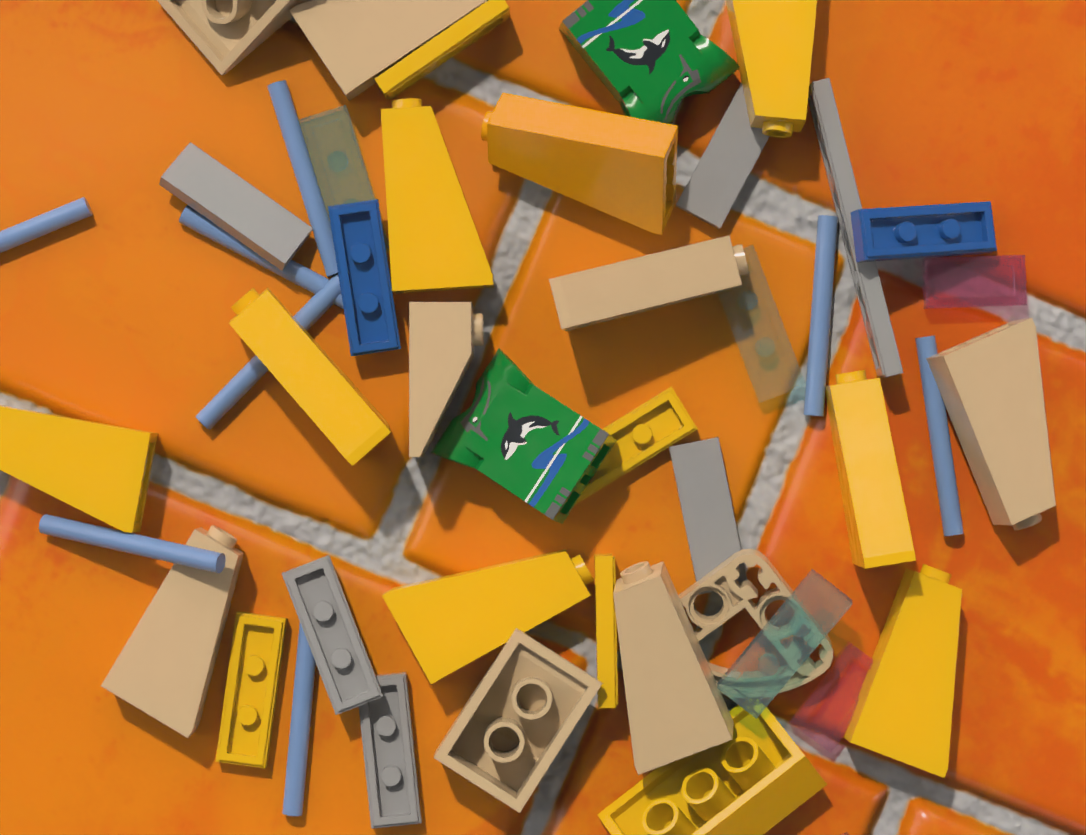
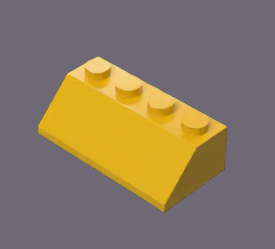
(723, 789)

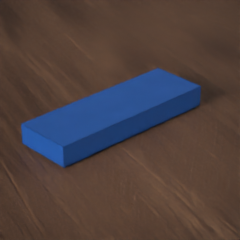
(923, 231)
(364, 277)

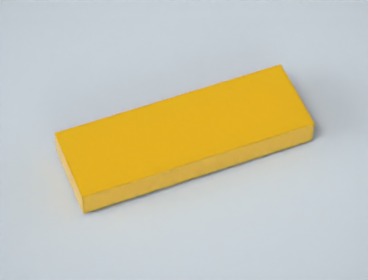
(442, 47)
(641, 436)
(606, 630)
(251, 689)

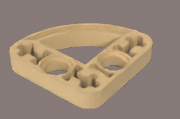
(738, 596)

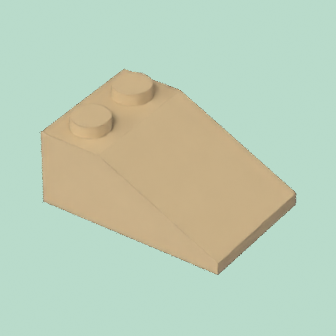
(229, 28)
(439, 356)
(517, 720)

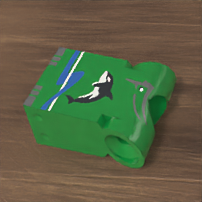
(646, 54)
(525, 440)

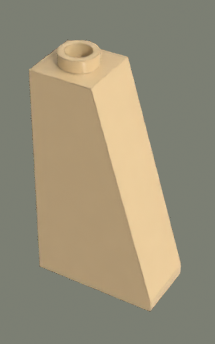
(370, 36)
(647, 282)
(1000, 419)
(178, 639)
(665, 673)

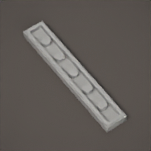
(847, 200)

